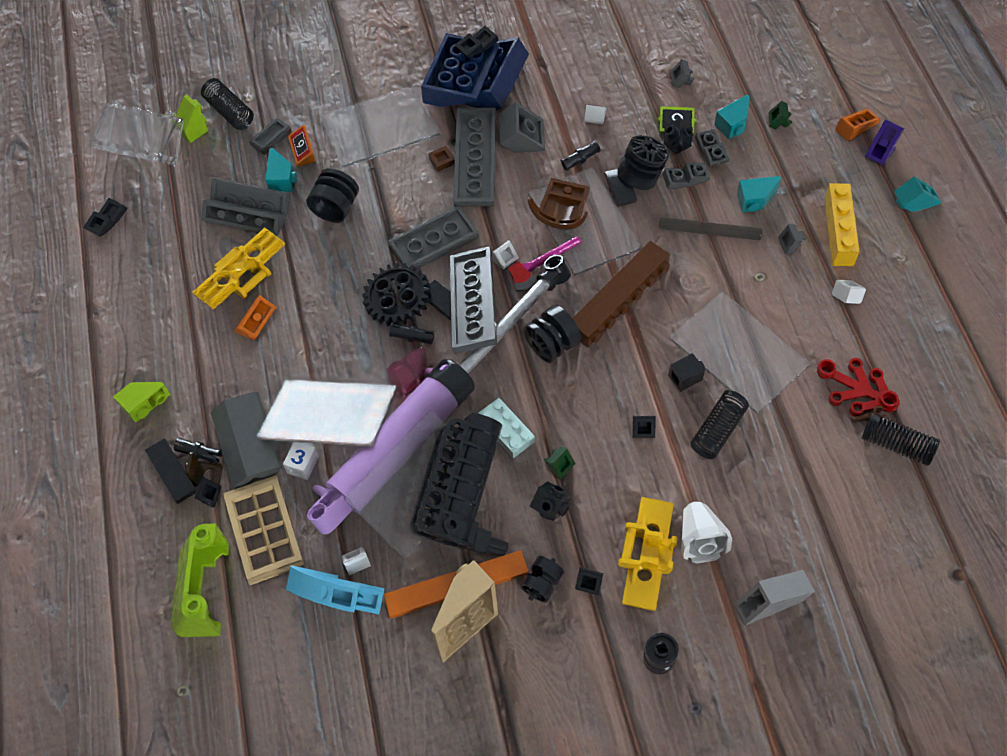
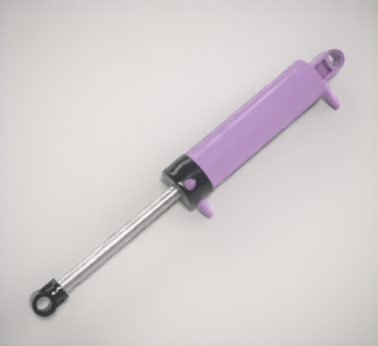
(441, 392)

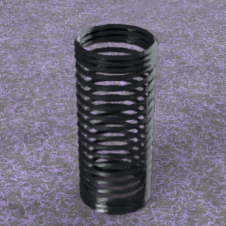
(211, 100)
(708, 442)
(929, 453)

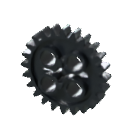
(416, 288)

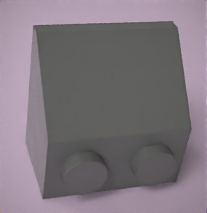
(521, 130)

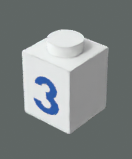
(301, 460)

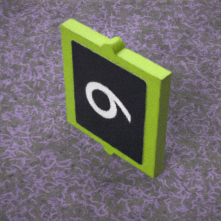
(669, 114)

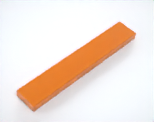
(435, 590)

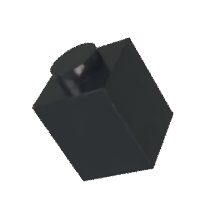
(686, 372)

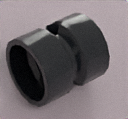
(660, 653)

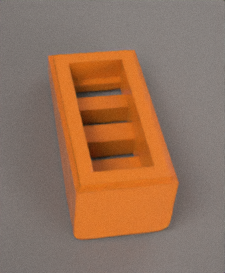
(854, 124)

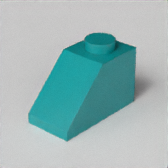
(733, 117)
(280, 172)
(757, 192)
(916, 195)

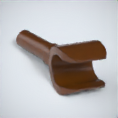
(877, 409)

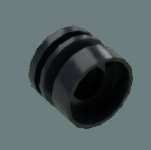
(642, 162)
(332, 195)
(552, 333)

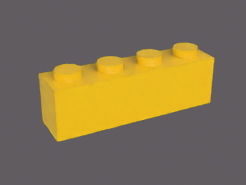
(841, 224)

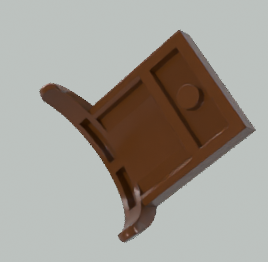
(562, 205)

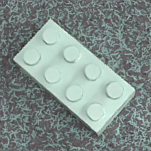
(514, 434)

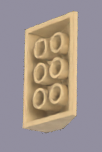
(465, 610)

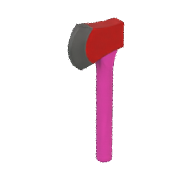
(521, 272)

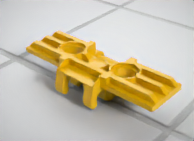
(235, 264)
(655, 553)

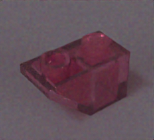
(408, 372)

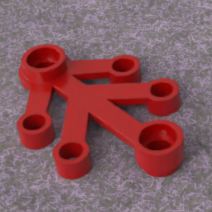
(859, 388)

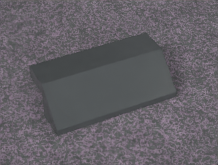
(246, 206)
(237, 427)

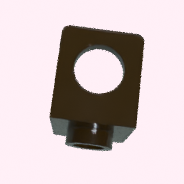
(196, 470)

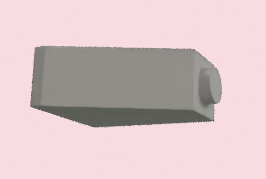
(773, 596)

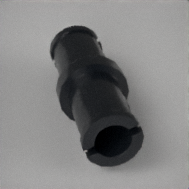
(580, 155)
(411, 333)
(198, 449)

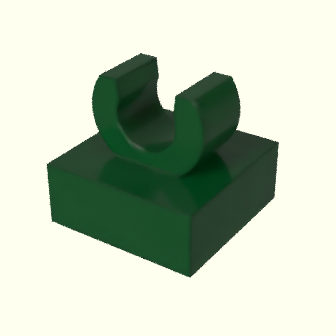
(779, 116)
(560, 462)

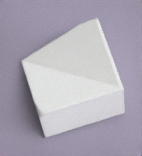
(848, 291)

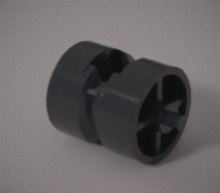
(541, 580)

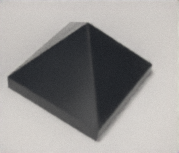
(644, 427)
(207, 492)
(589, 581)

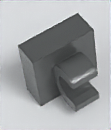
(681, 74)
(791, 238)

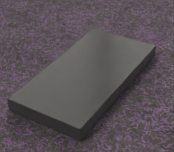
(433, 238)

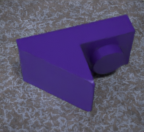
(884, 142)

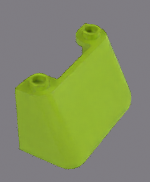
(190, 610)

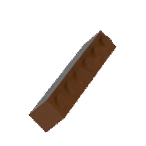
(620, 292)

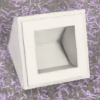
(595, 114)
(504, 255)
(355, 561)

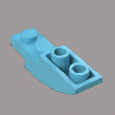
(334, 592)

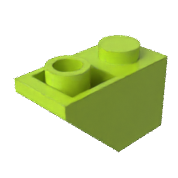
(194, 120)
(140, 398)

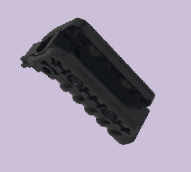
(460, 486)

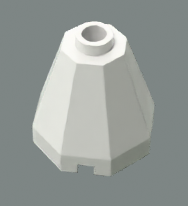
(703, 534)

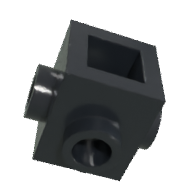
(678, 135)
(550, 501)

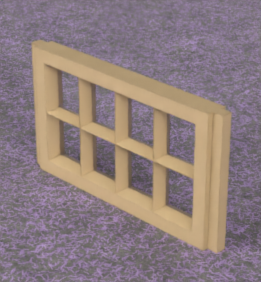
(275, 568)

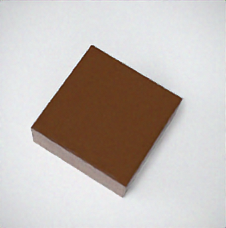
(441, 158)

